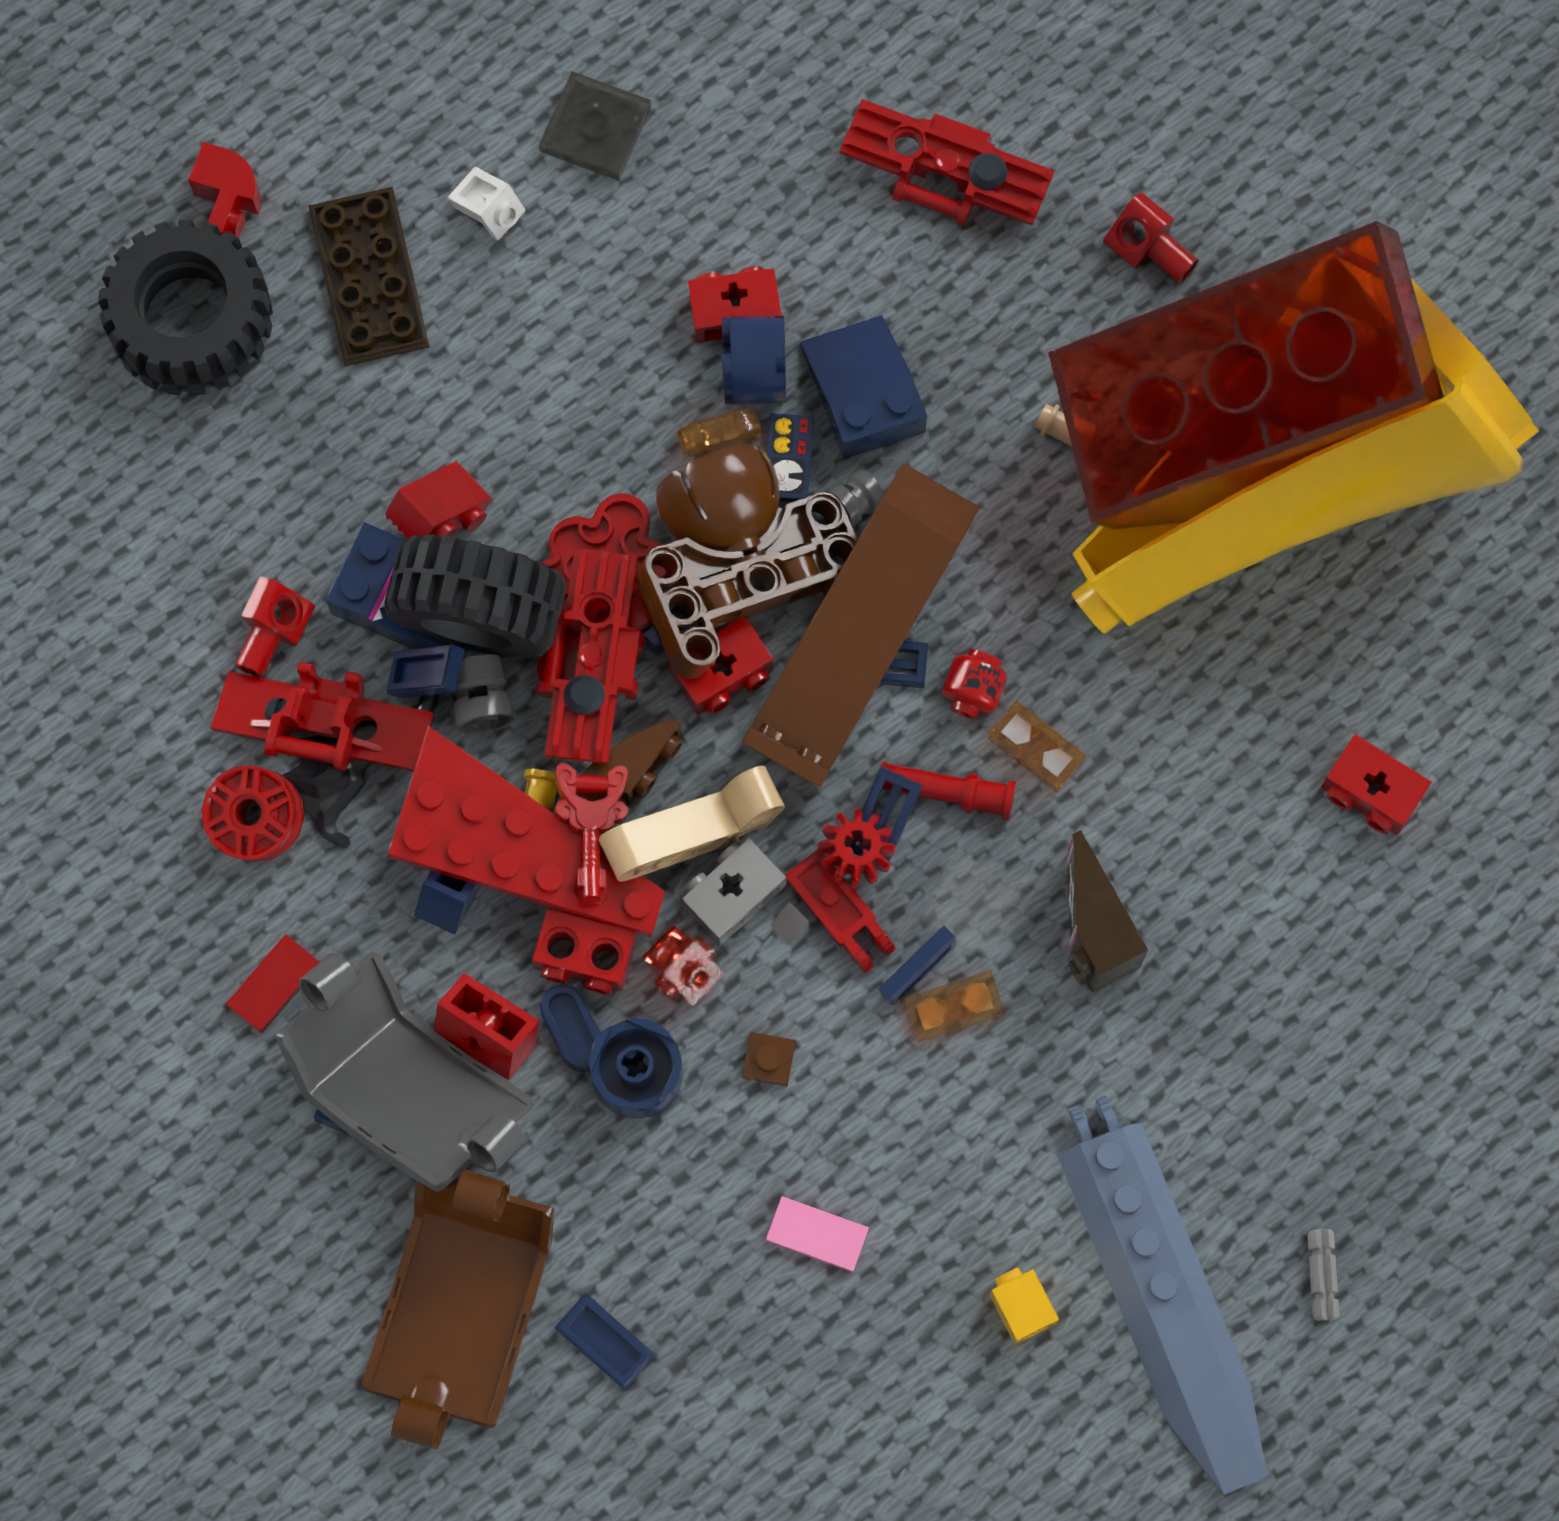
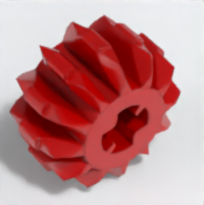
(869, 839)

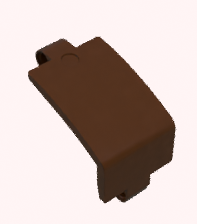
(459, 1306)

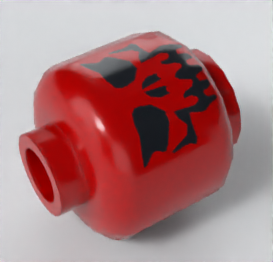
(974, 683)

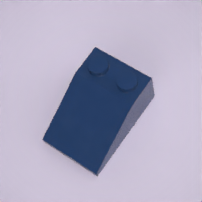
(865, 387)

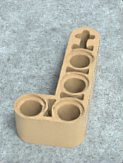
(693, 827)

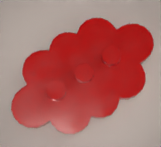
(618, 526)

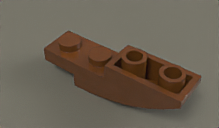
(641, 756)

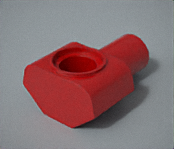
(1157, 243)
(265, 630)

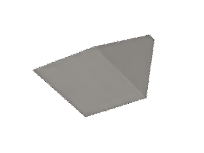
(790, 924)

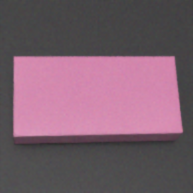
(817, 1234)

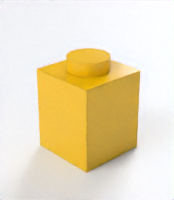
(1022, 1304)

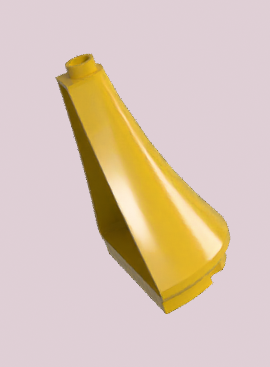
(1415, 458)

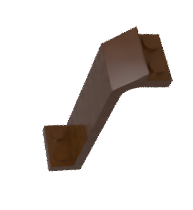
(861, 624)

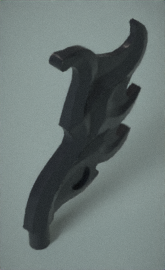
(330, 790)

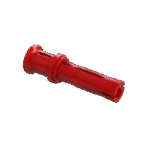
(969, 792)

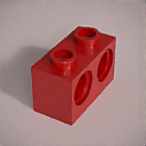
(589, 940)

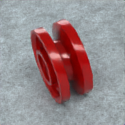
(226, 808)

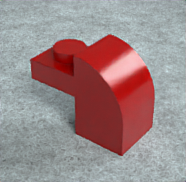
(227, 181)

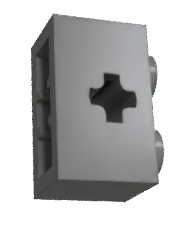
(725, 915)

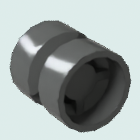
(481, 696)

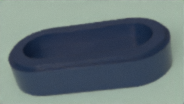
(569, 1025)

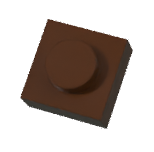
(769, 1059)

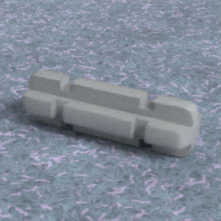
(1323, 1274)

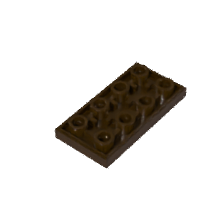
(368, 276)

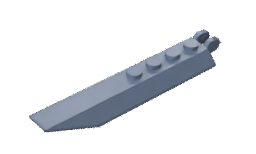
(1165, 1297)

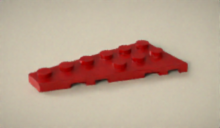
(493, 835)

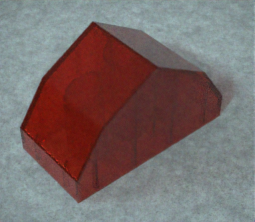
(1244, 379)

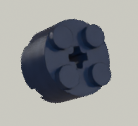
(754, 360)
(626, 1044)

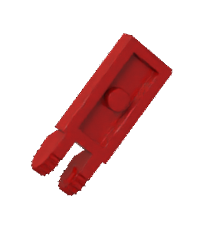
(837, 908)

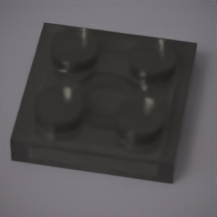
(595, 125)

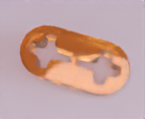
(719, 432)

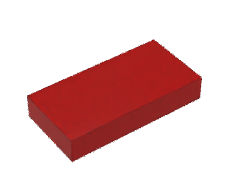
(272, 984)

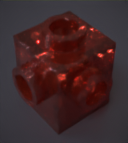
(683, 966)

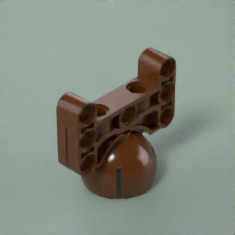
(735, 529)

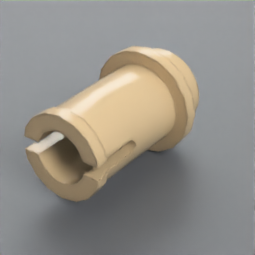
(1053, 423)

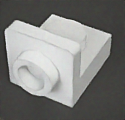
(487, 201)

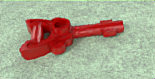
(590, 818)

